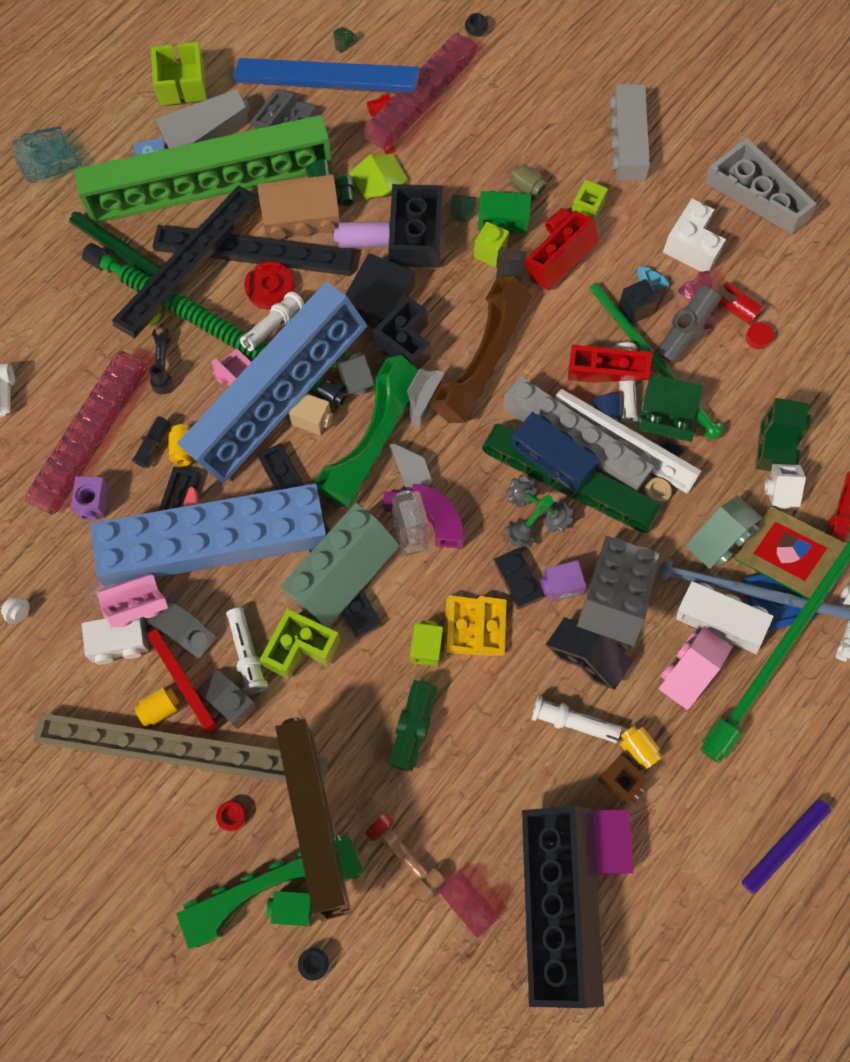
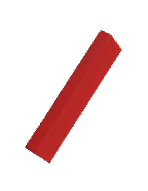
(183, 681)

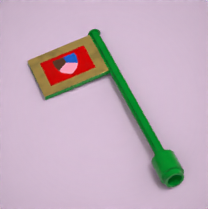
(802, 562)

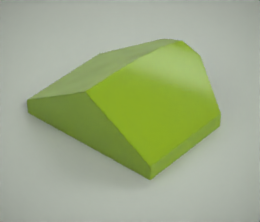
(376, 175)

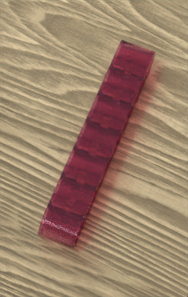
(435, 77)
(86, 432)

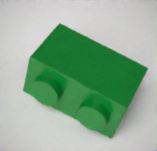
(505, 210)

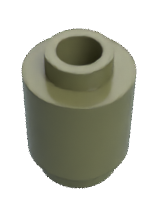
(528, 181)

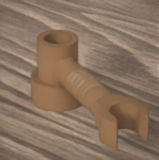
(426, 881)

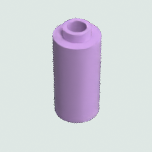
(362, 234)

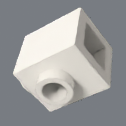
(785, 485)

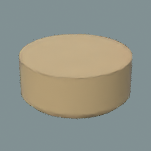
(658, 490)

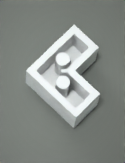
(691, 241)

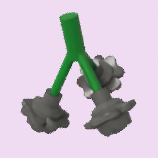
(555, 514)

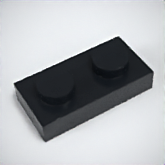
(518, 579)

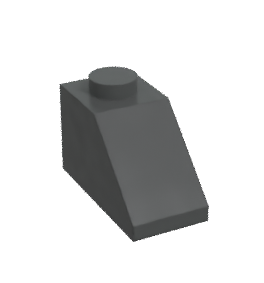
(227, 699)

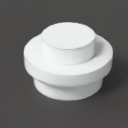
(15, 610)

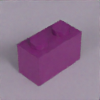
(613, 842)

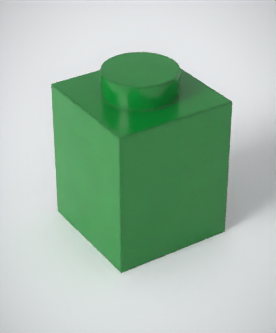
(290, 909)

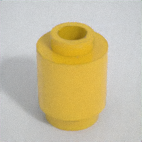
(175, 452)
(157, 706)
(640, 747)

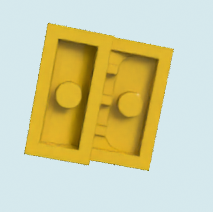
(475, 626)

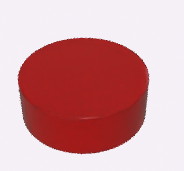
(759, 335)
(231, 816)
(379, 826)

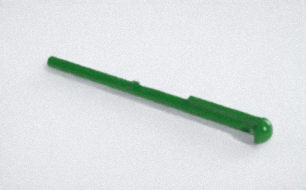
(713, 430)

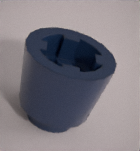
(609, 404)

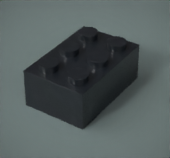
(415, 225)

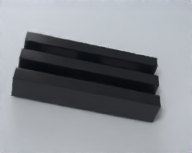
(181, 490)

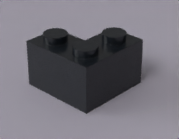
(400, 333)
(594, 653)

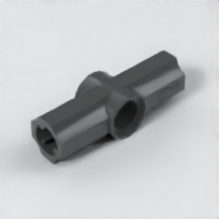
(695, 312)

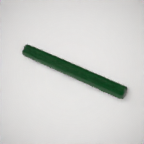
(113, 244)

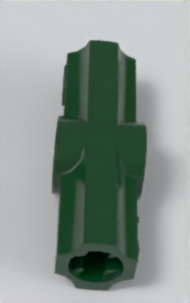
(413, 725)

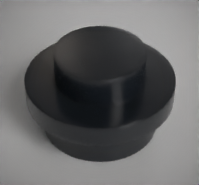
(476, 24)
(313, 964)

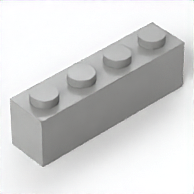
(630, 132)

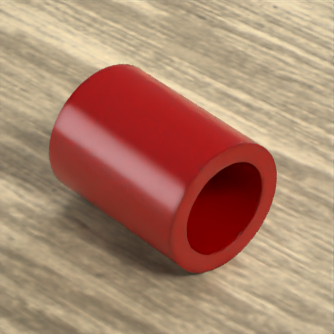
(556, 220)

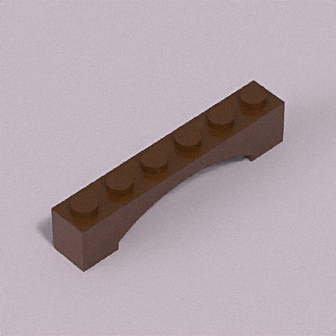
(506, 305)

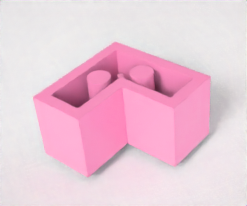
(698, 664)

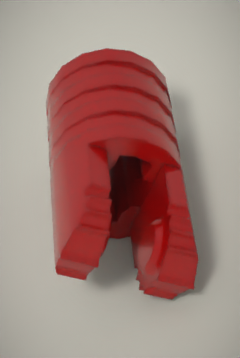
(743, 306)

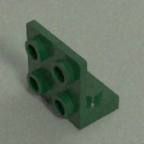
(669, 407)

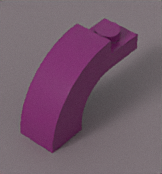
(440, 515)

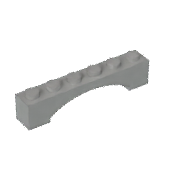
(614, 458)

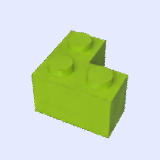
(295, 638)

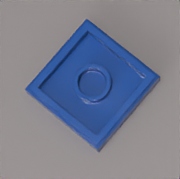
(782, 614)

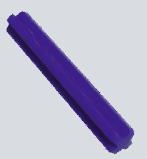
(786, 846)

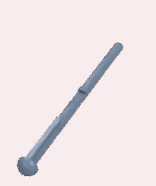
(666, 570)

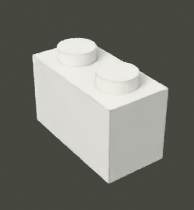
(106, 643)

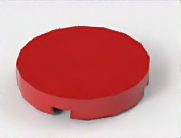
(268, 284)

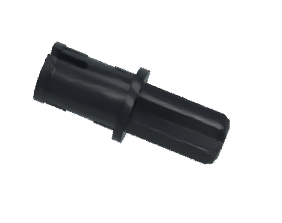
(151, 442)

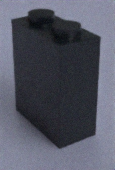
(379, 288)

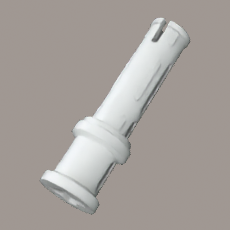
(279, 315)
(628, 391)
(248, 662)
(562, 716)

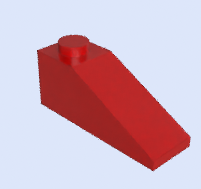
(608, 364)

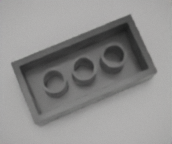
(619, 591)

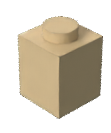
(311, 414)

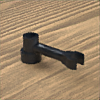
(160, 379)

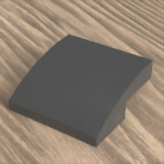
(282, 108)

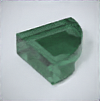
(343, 38)

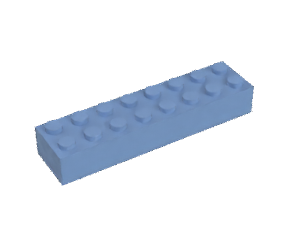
(273, 382)
(207, 534)

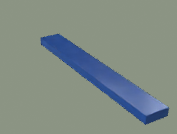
(327, 74)

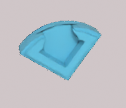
(656, 281)

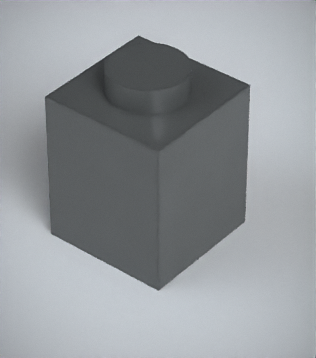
(355, 373)

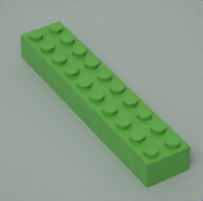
(201, 169)

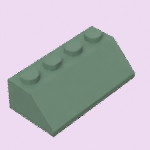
(340, 566)

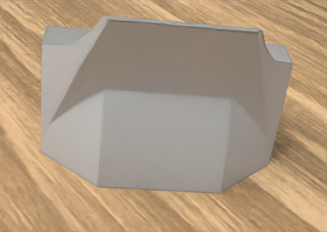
(421, 393)

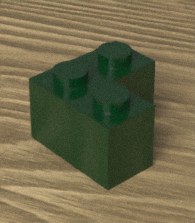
(780, 433)

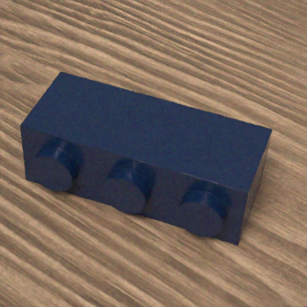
(554, 451)

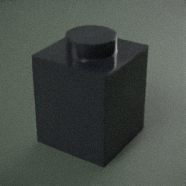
(638, 301)

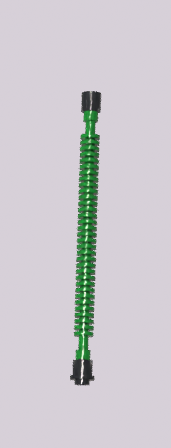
(201, 317)

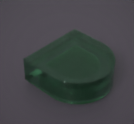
(462, 207)

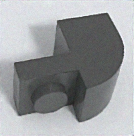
(183, 629)

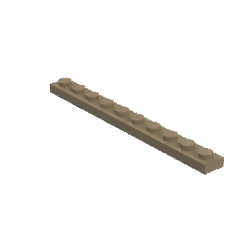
(163, 747)

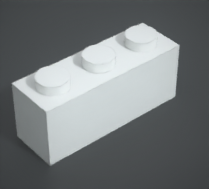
(724, 616)

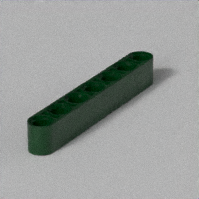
(597, 492)

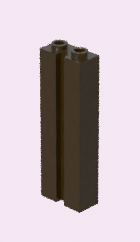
(313, 820)

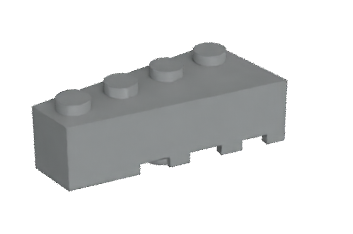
(761, 186)

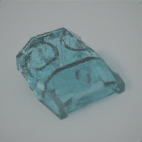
(44, 154)

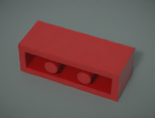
(562, 250)

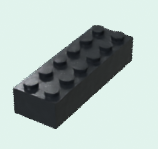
(562, 908)

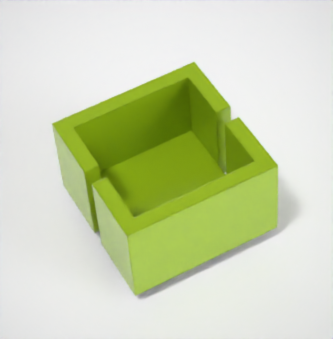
(177, 81)

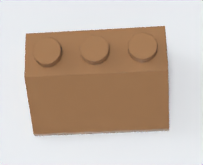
(299, 207)

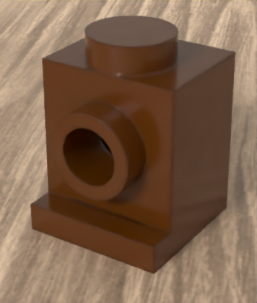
(624, 769)

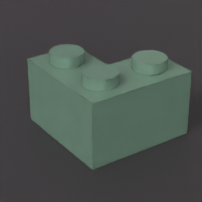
(728, 526)

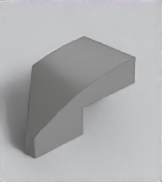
(411, 467)

